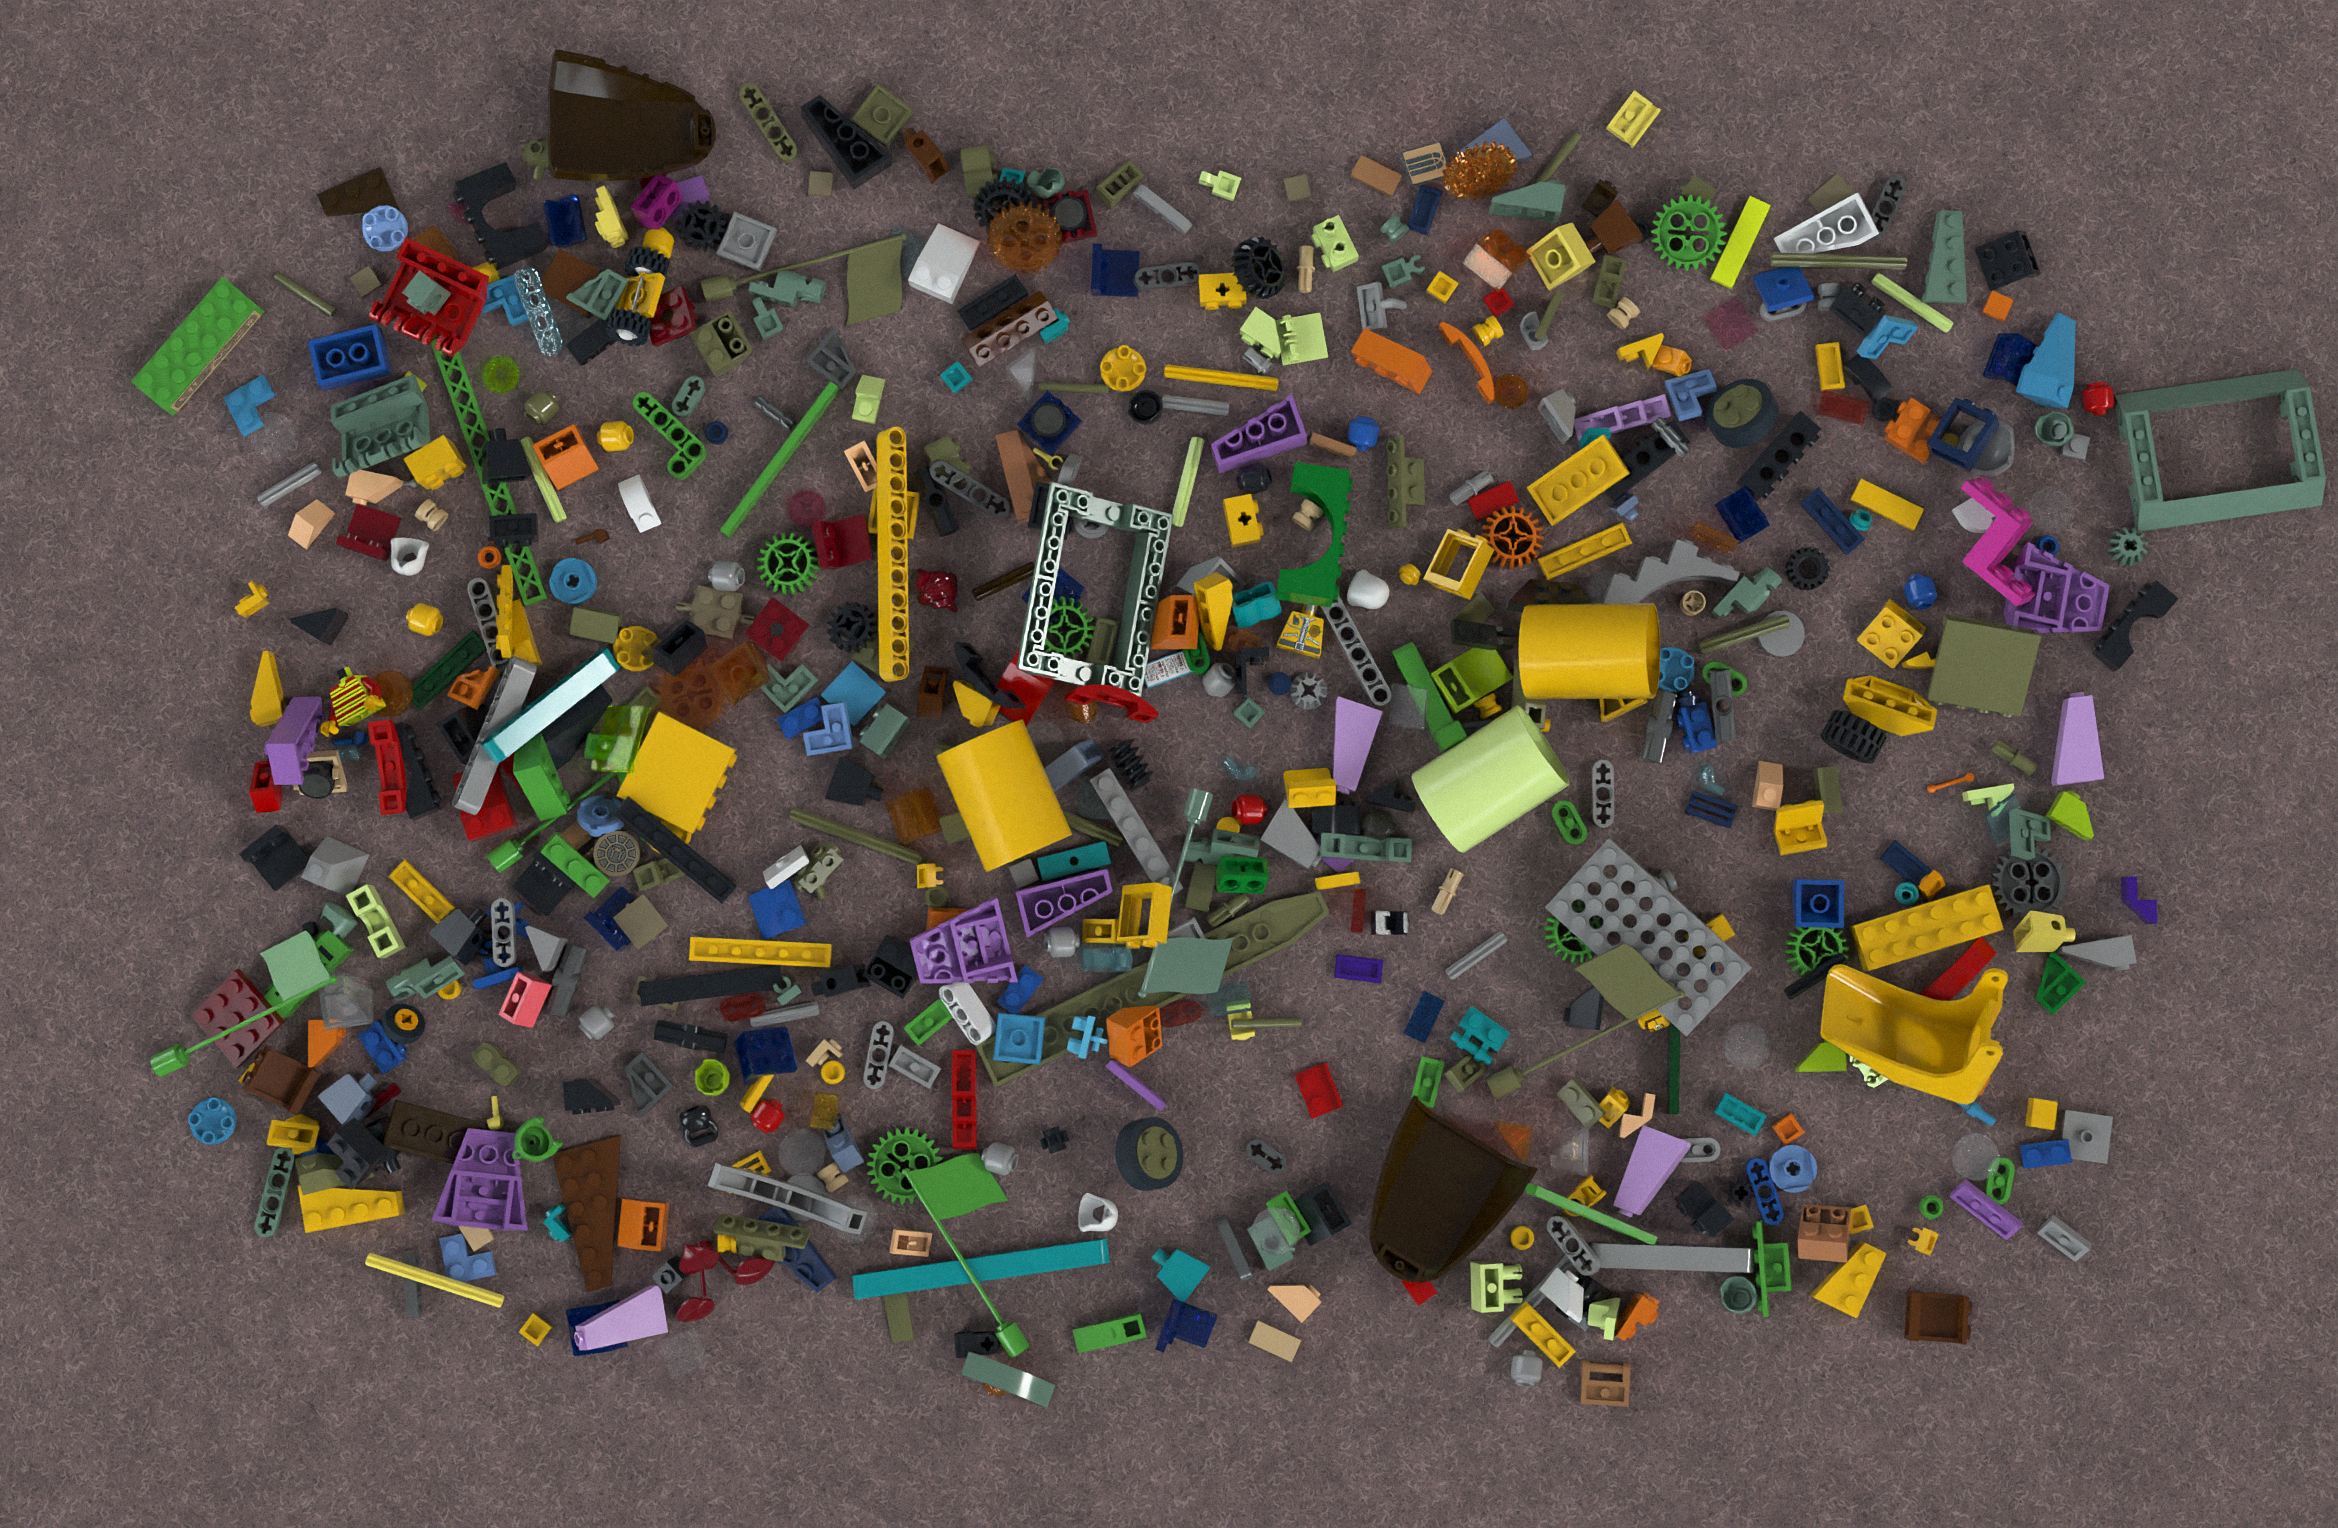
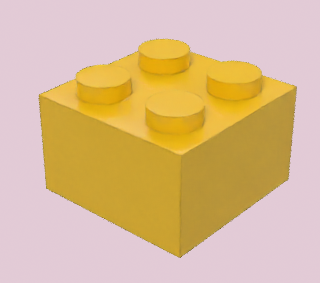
(436, 463)

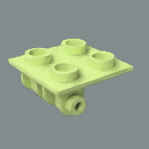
(1301, 338)

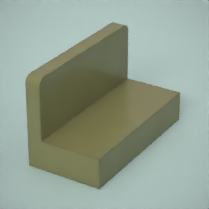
(595, 623)
(1827, 788)

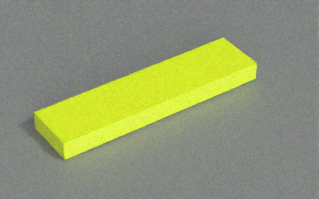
(1740, 242)

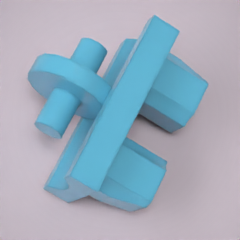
(1081, 1047)

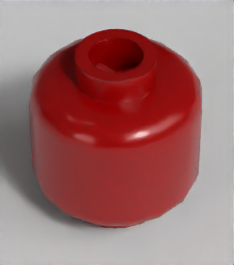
(2098, 398)
(1249, 809)
(767, 1115)

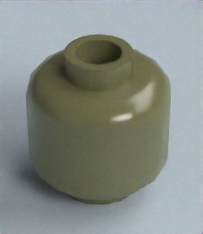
(541, 407)

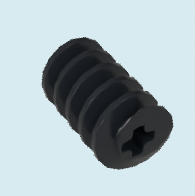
(1131, 764)

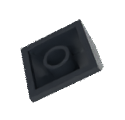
(1585, 1010)

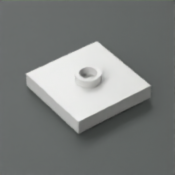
(785, 867)

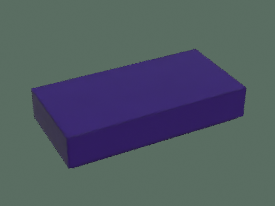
(1358, 968)

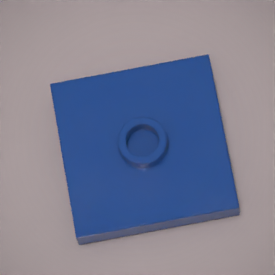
(1783, 288)

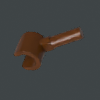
(598, 534)

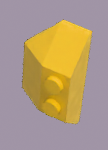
(1889, 705)

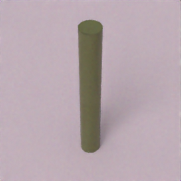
(1559, 158)
(305, 294)
(1074, 387)
(1265, 1023)

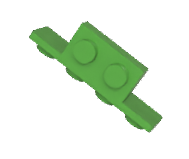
(1774, 1267)

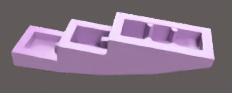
(1626, 416)

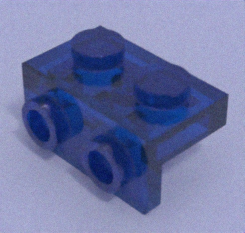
(565, 221)
(1742, 514)

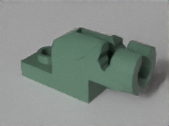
(789, 288)
(1748, 594)
(1222, 844)
(424, 978)

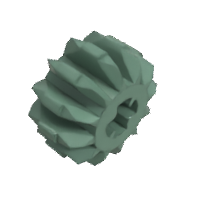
(2119, 541)

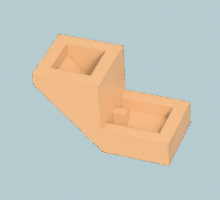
(1631, 1122)

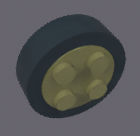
(1742, 413)
(1149, 1154)

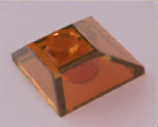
(740, 672)

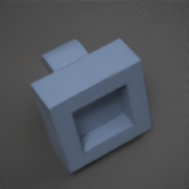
(1624, 506)

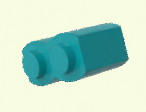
(1255, 605)

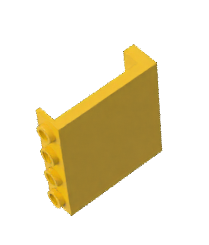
(678, 772)

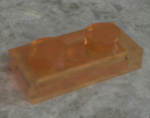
(1722, 541)

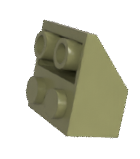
(722, 343)

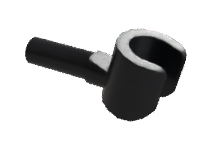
(310, 927)

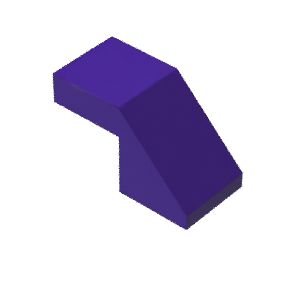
(2144, 909)

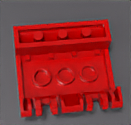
(455, 317)

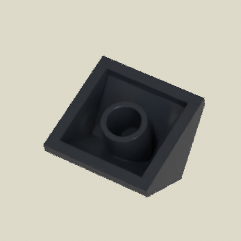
(323, 624)

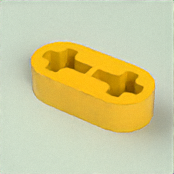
(1337, 880)

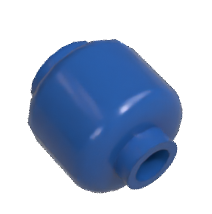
(1363, 432)
(1920, 592)

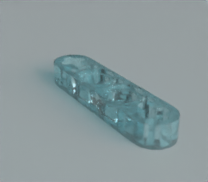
(534, 312)

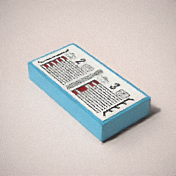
(1166, 669)

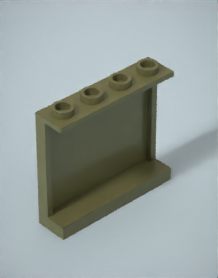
(1983, 665)

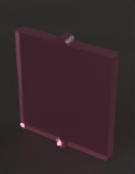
(1730, 324)

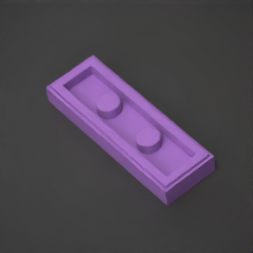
(1136, 1084)
(1986, 1209)

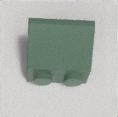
(884, 731)

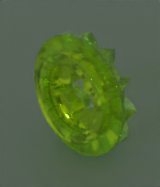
(490, 375)

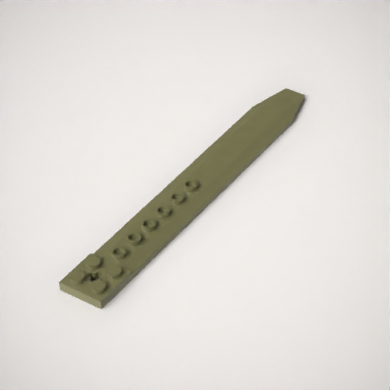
(1254, 938)

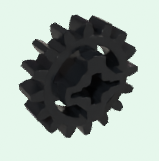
(693, 229)
(844, 621)

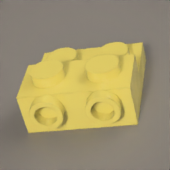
(609, 220)

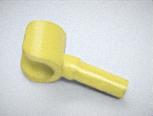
(1048, 458)
(495, 1122)

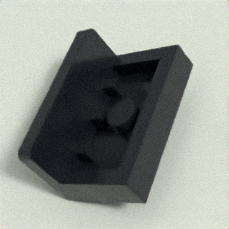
(513, 530)
(1592, 1293)

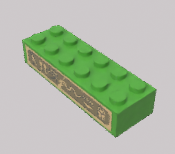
(197, 346)

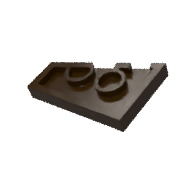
(358, 195)

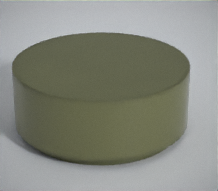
(936, 896)

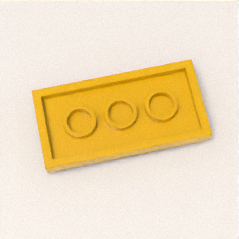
(1578, 480)

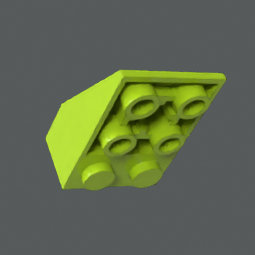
(1470, 678)

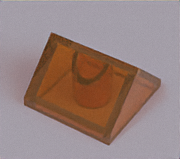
(914, 816)
(1516, 1137)

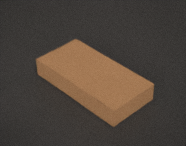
(1375, 176)
(1332, 446)

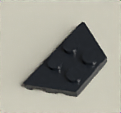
(1546, 592)

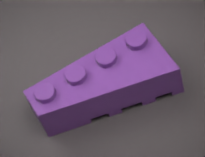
(1261, 437)
(294, 739)
(1056, 899)

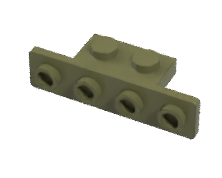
(1404, 482)
(761, 1237)

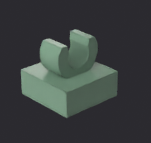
(787, 993)

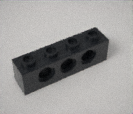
(1799, 426)
(1639, 471)

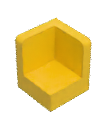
(2041, 1113)

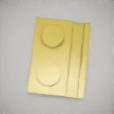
(1633, 119)

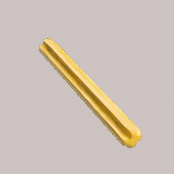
(1221, 377)

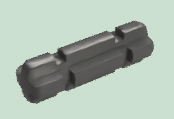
(774, 412)
(1670, 436)

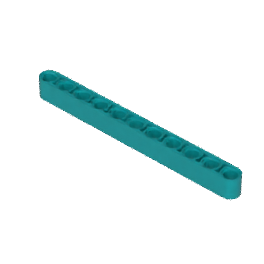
(984, 1268)

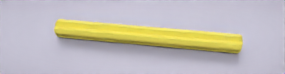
(435, 1280)

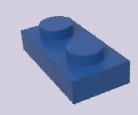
(801, 718)
(1019, 992)
(2046, 1153)

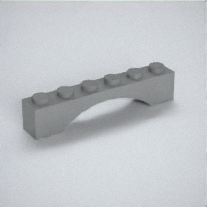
(1133, 829)

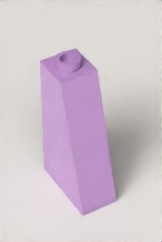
(1352, 741)
(2077, 743)
(1648, 1169)
(628, 1320)

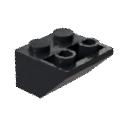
(677, 647)
(463, 729)
(893, 967)
(588, 1094)
(1322, 1213)

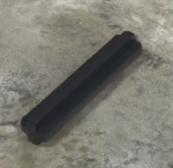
(1813, 977)

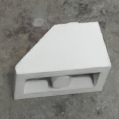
(1565, 1293)

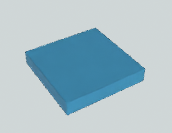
(856, 690)
(1019, 1038)

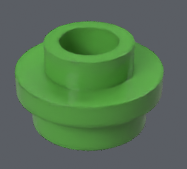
(1937, 1210)

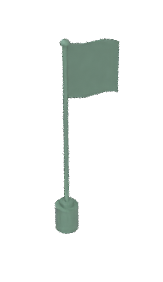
(1188, 962)

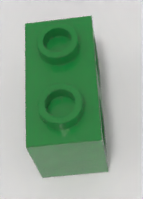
(1241, 875)

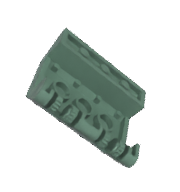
(380, 424)

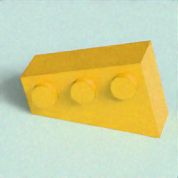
(1851, 1281)

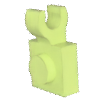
(1224, 184)

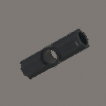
(941, 514)
(690, 1036)

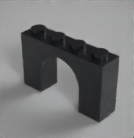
(500, 247)

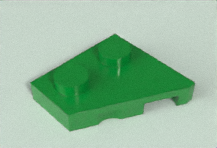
(2057, 984)

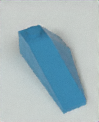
(2050, 373)

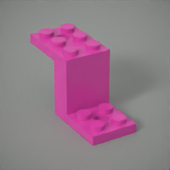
(1998, 541)

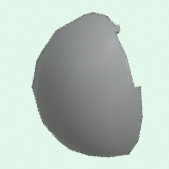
(1998, 453)

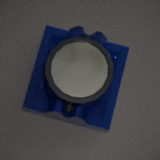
(1049, 423)

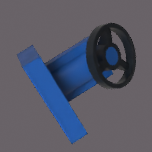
(495, 973)

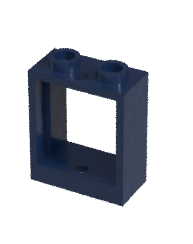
(1957, 456)

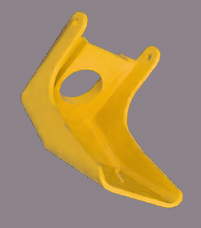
(1914, 1038)

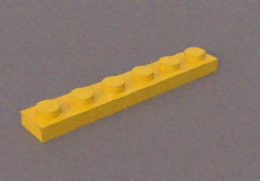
(760, 952)

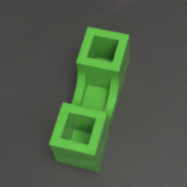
(574, 865)

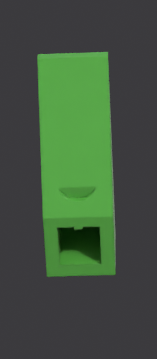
(1110, 1332)

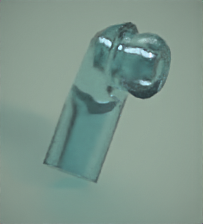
(348, 752)
(1240, 773)
(1708, 780)

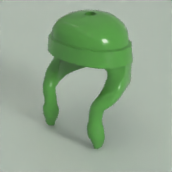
(543, 1142)

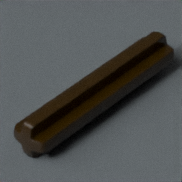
(1003, 581)

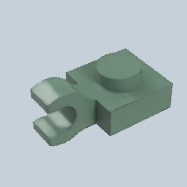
(766, 321)

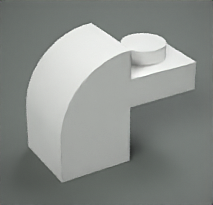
(638, 503)
(1973, 516)

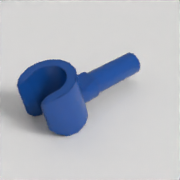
(359, 738)

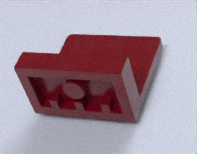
(370, 532)
(842, 542)

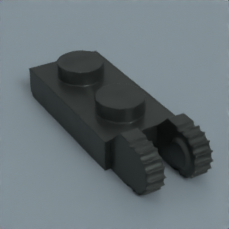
(1480, 635)

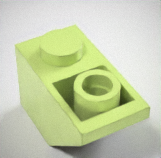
(1261, 331)

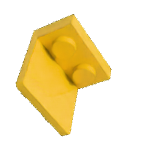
(1891, 634)

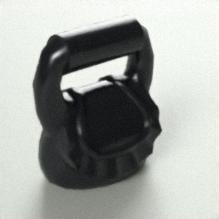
(696, 1120)

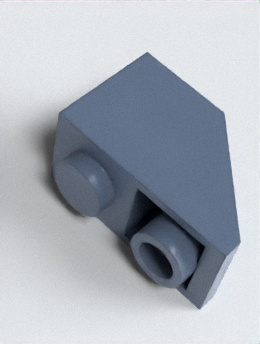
(842, 1145)

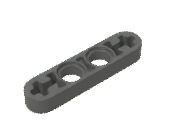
(967, 491)

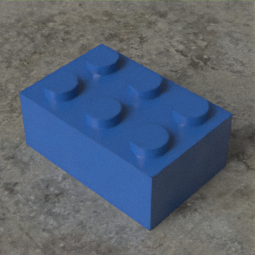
(350, 357)

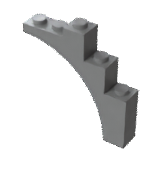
(1680, 567)
(788, 1196)

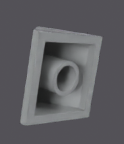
(547, 947)

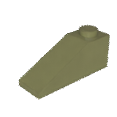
(318, 1172)

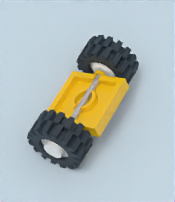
(639, 298)

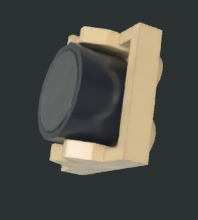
(323, 775)

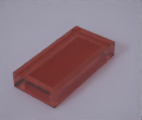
(1843, 407)

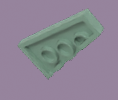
(1947, 261)

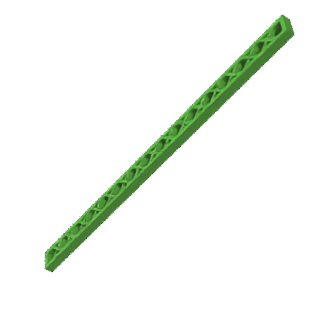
(477, 459)

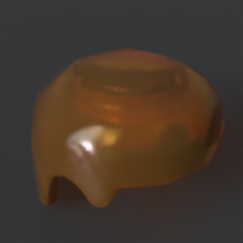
(1508, 385)

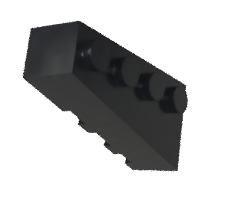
(849, 148)

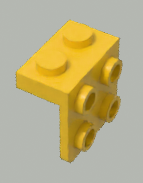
(1309, 787)
(1800, 827)

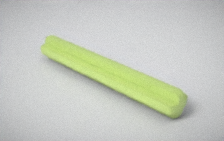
(1912, 302)
(543, 481)
(1187, 481)

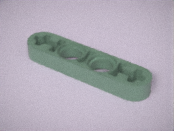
(278, 1192)

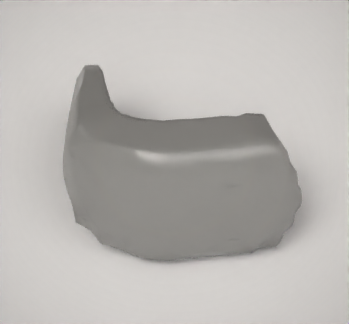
(1528, 329)

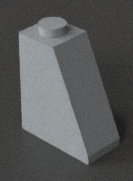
(1291, 838)

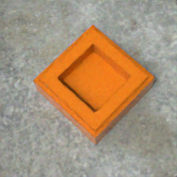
(1997, 306)
(1787, 1129)

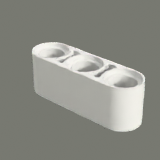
(968, 1011)

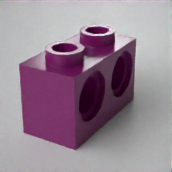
(656, 202)

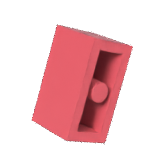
(525, 999)

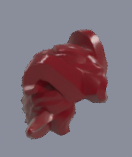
(937, 589)

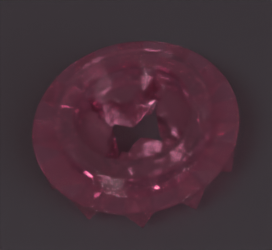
(818, 508)

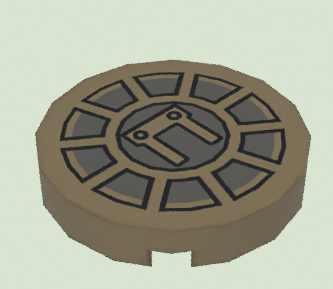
(616, 853)

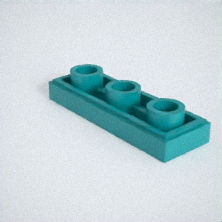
(1059, 864)

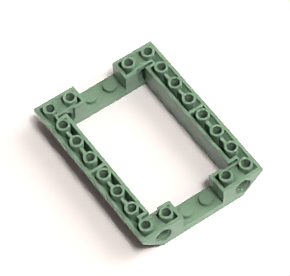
(2146, 493)
(1141, 594)

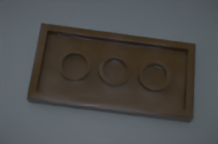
(427, 1131)

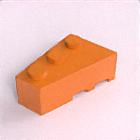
(1392, 360)

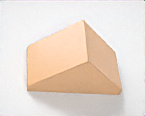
(863, 465)
(309, 523)
(910, 1242)

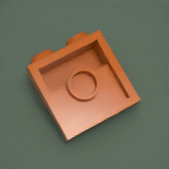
(1912, 429)
(1640, 1309)

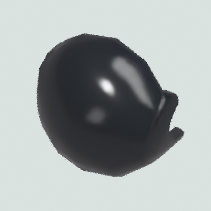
(1151, 403)

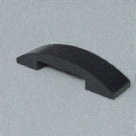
(969, 661)

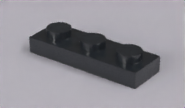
(992, 302)

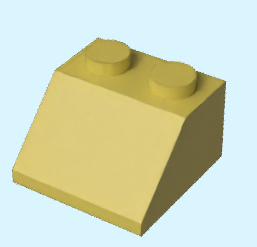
(1560, 255)

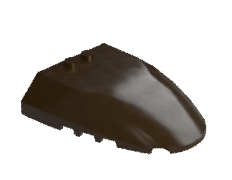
(620, 122)
(1438, 1196)

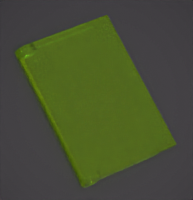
(620, 739)

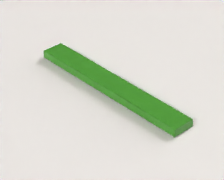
(779, 459)

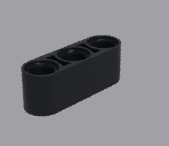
(590, 342)

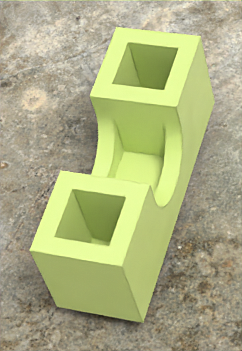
(381, 928)

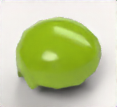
(715, 1084)

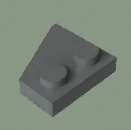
(832, 361)
(647, 1083)

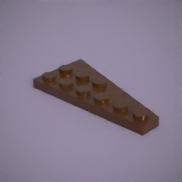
(590, 1197)

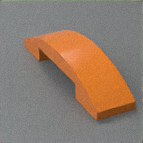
(1454, 336)

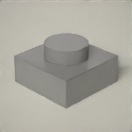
(2076, 447)

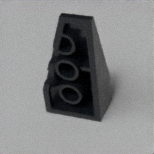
(572, 727)

